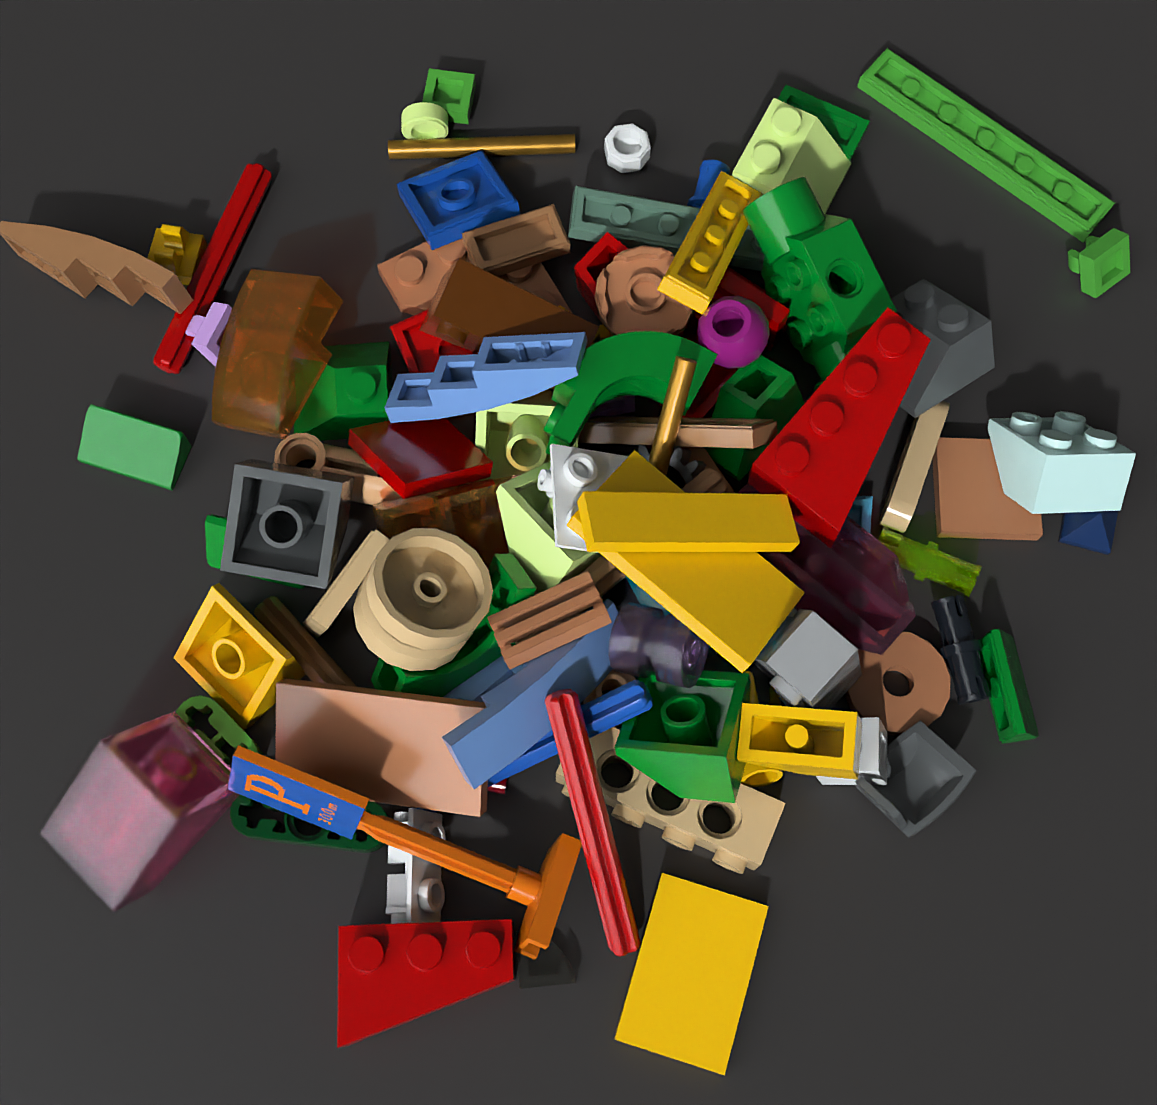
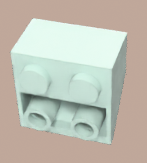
(1059, 463)

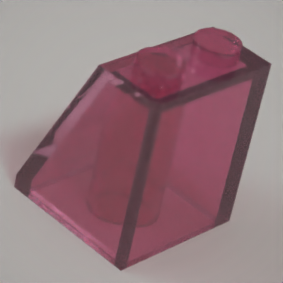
(139, 808)

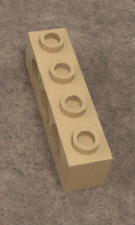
(751, 816)

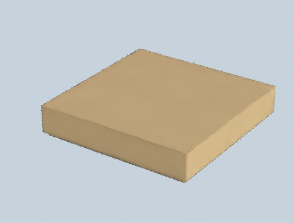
(344, 584)

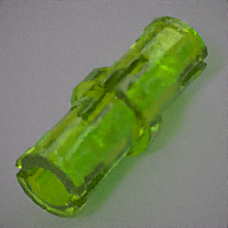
(931, 563)

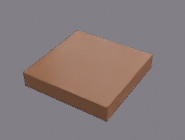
(972, 497)

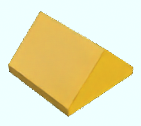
(235, 658)

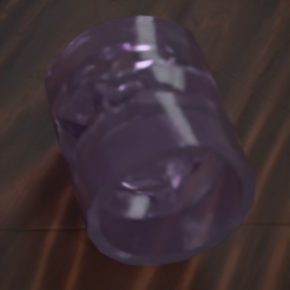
(651, 642)

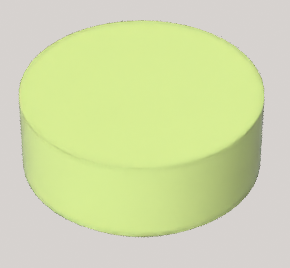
(424, 121)

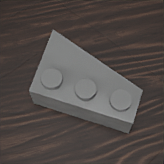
(809, 662)

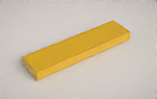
(709, 244)
(686, 522)

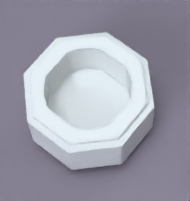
(627, 148)

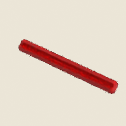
(214, 265)
(592, 821)

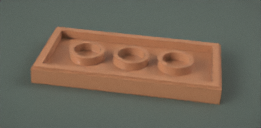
(377, 743)

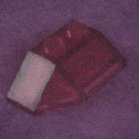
(850, 586)

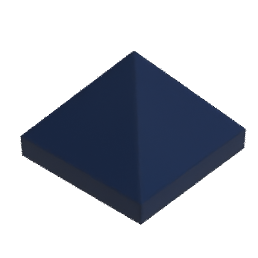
(1089, 530)

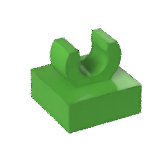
(1101, 262)

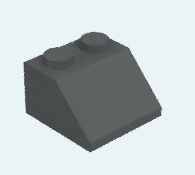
(958, 345)
(286, 522)

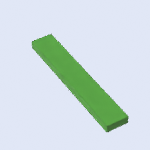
(985, 145)

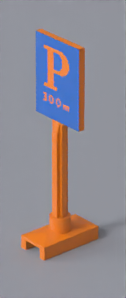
(344, 812)

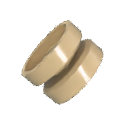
(422, 599)

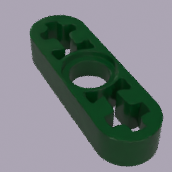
(268, 829)

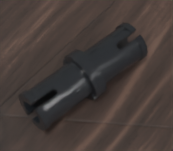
(961, 649)

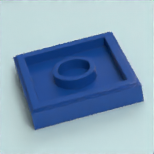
(457, 199)

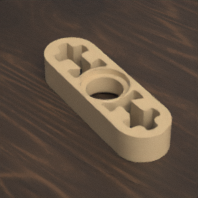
(913, 468)

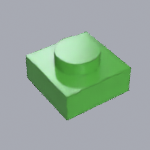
(452, 92)

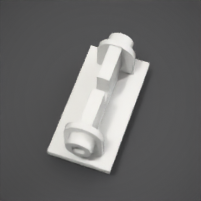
(418, 892)

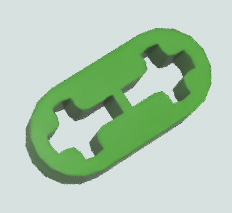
(227, 727)

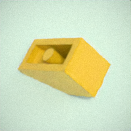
(801, 740)

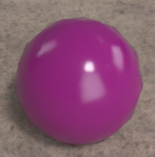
(734, 331)

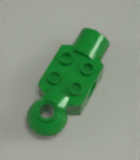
(818, 272)

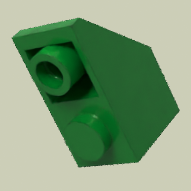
(754, 392)

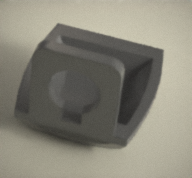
(921, 779)

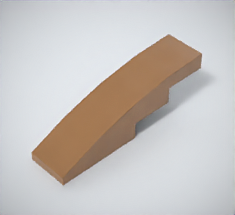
(87, 261)

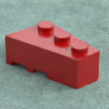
(415, 969)

